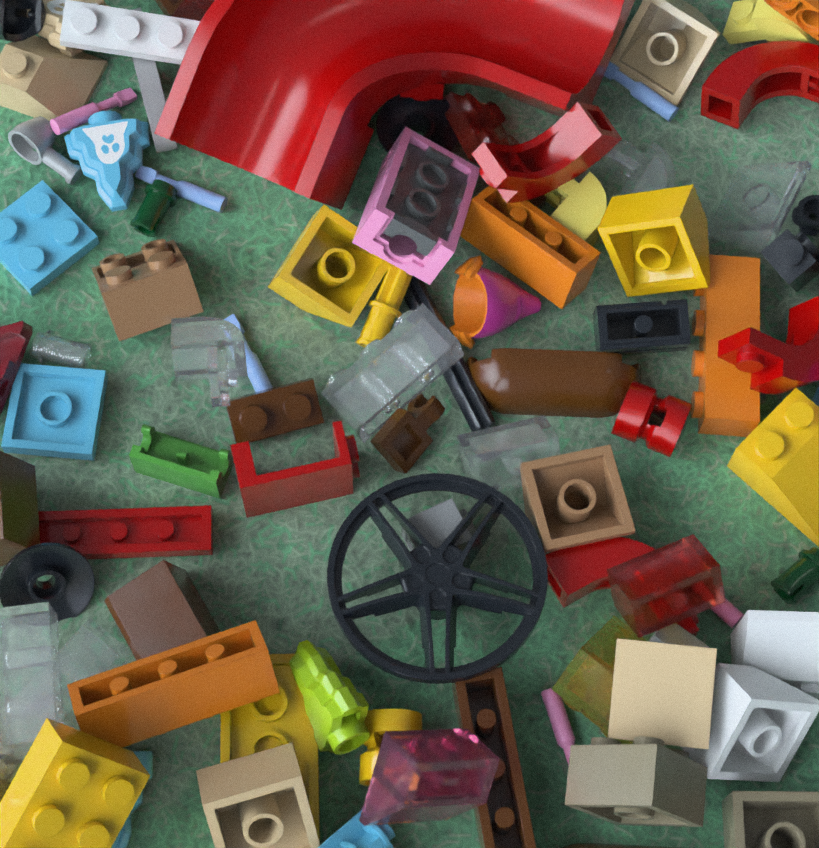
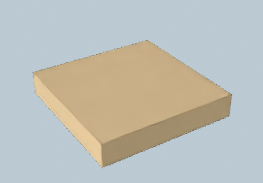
(662, 692)

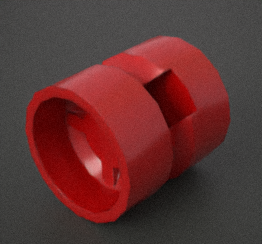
(636, 412)

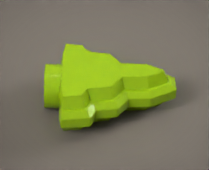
(329, 700)

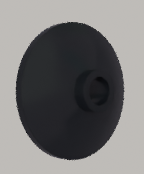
(417, 116)
(67, 589)

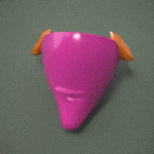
(487, 302)

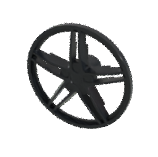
(437, 577)

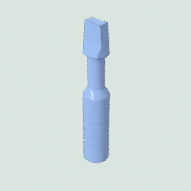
(643, 93)
(186, 189)
(254, 367)

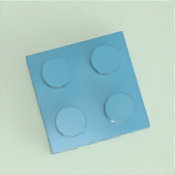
(42, 238)
(55, 411)

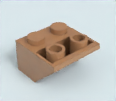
(147, 288)

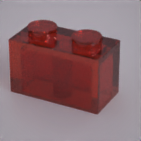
(666, 585)

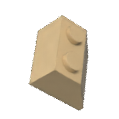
(258, 802)

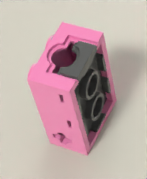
(417, 206)

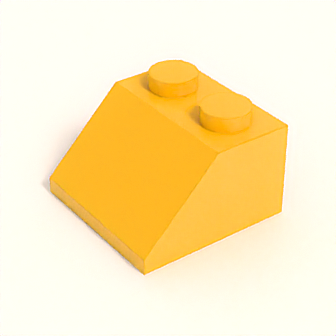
(657, 240)
(328, 271)

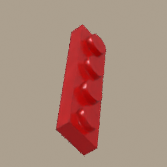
(131, 531)

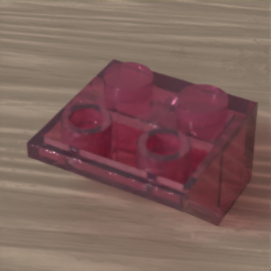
(428, 776)

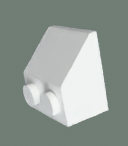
(780, 645)
(754, 725)

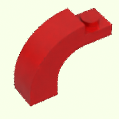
(757, 75)
(550, 158)
(772, 363)
(584, 568)

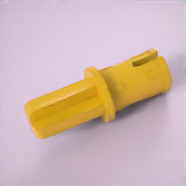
(385, 306)

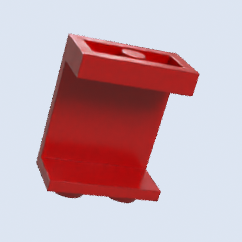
(298, 484)

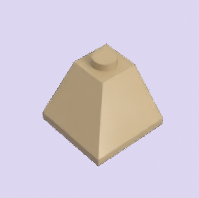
(665, 46)
(44, 81)

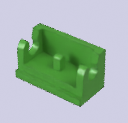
(182, 462)

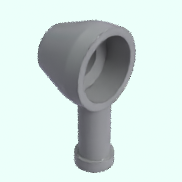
(39, 135)

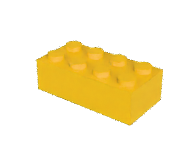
(70, 791)

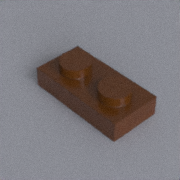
(275, 411)

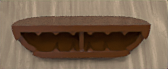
(554, 382)

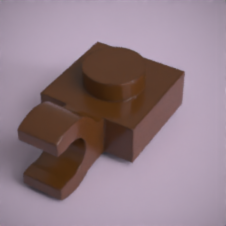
(405, 434)

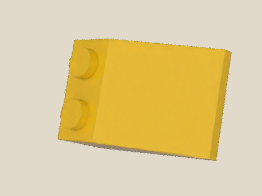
(783, 462)

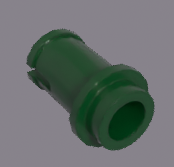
(154, 207)
(798, 576)

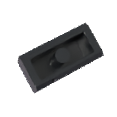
(642, 327)

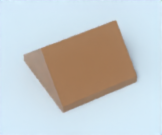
(575, 498)

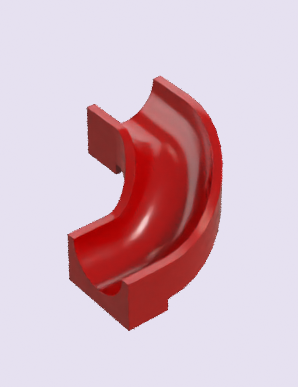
(298, 80)

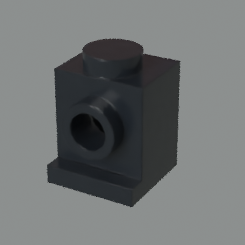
(793, 258)

